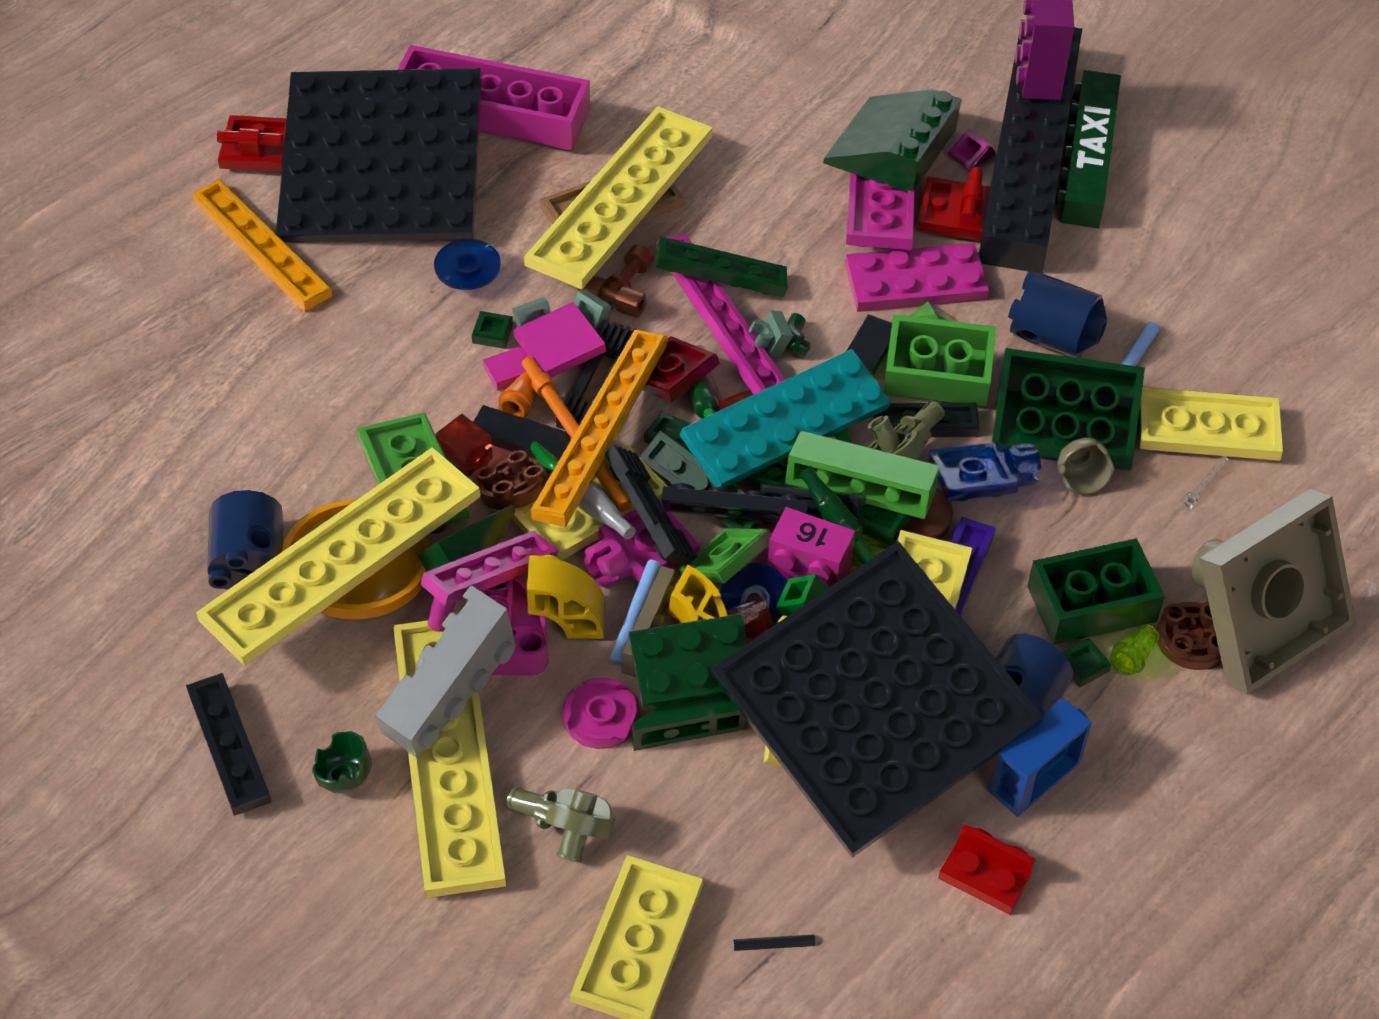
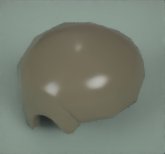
(1085, 466)

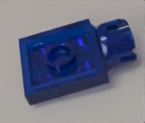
(985, 469)

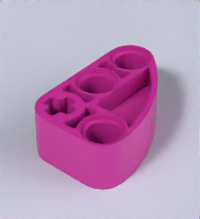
(527, 629)

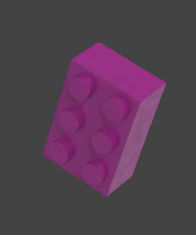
(1044, 48)

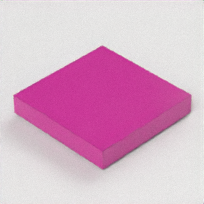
(560, 340)

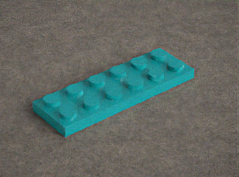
(766, 425)

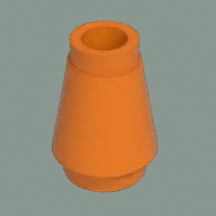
(518, 397)

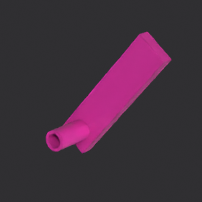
(482, 571)

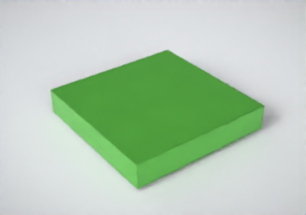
(729, 553)

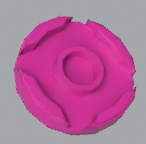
(600, 713)

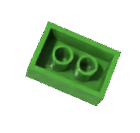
(940, 360)

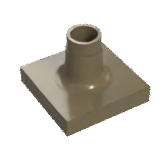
(1276, 589)

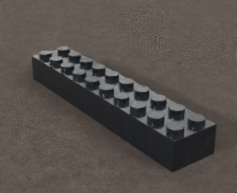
(1027, 174)

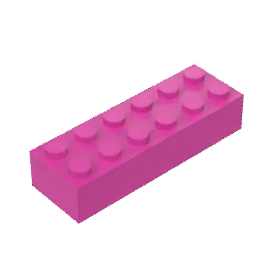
(518, 99)

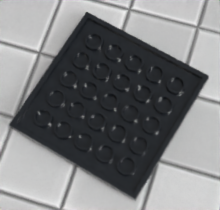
(380, 155)
(876, 697)

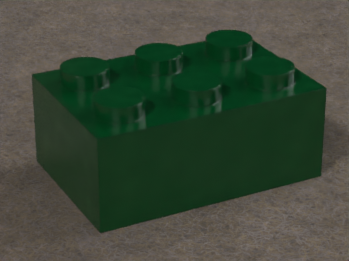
(1095, 591)

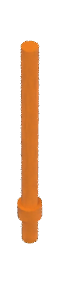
(545, 387)

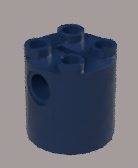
(1058, 315)
(242, 536)
(1036, 668)

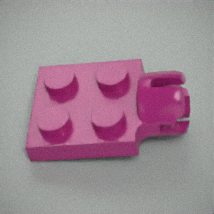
(624, 557)

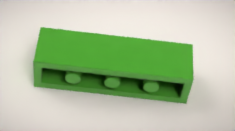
(883, 477)

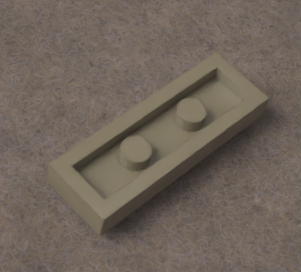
(652, 612)

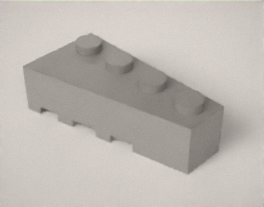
(448, 673)

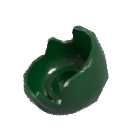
(343, 763)

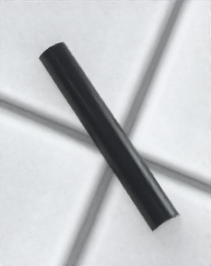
(774, 942)

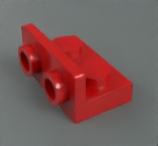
(988, 868)

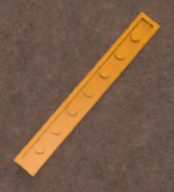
(598, 429)

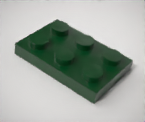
(677, 659)

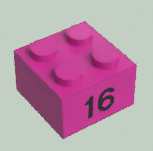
(810, 546)

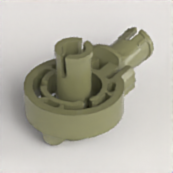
(909, 435)
(570, 809)

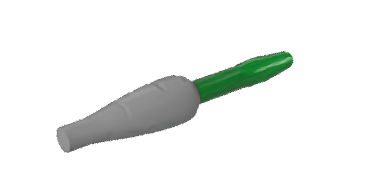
(594, 501)

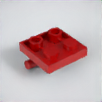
(252, 143)
(954, 206)

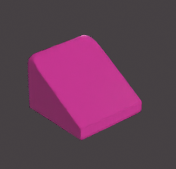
(971, 150)

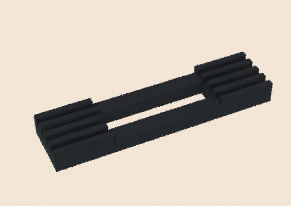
(615, 341)
(630, 471)

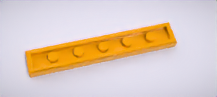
(262, 245)

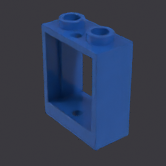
(1040, 757)

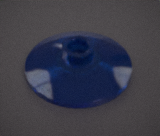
(467, 264)
(755, 579)

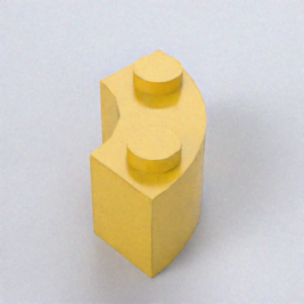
(566, 597)
(695, 598)

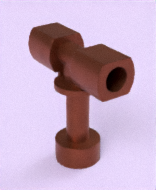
(618, 288)

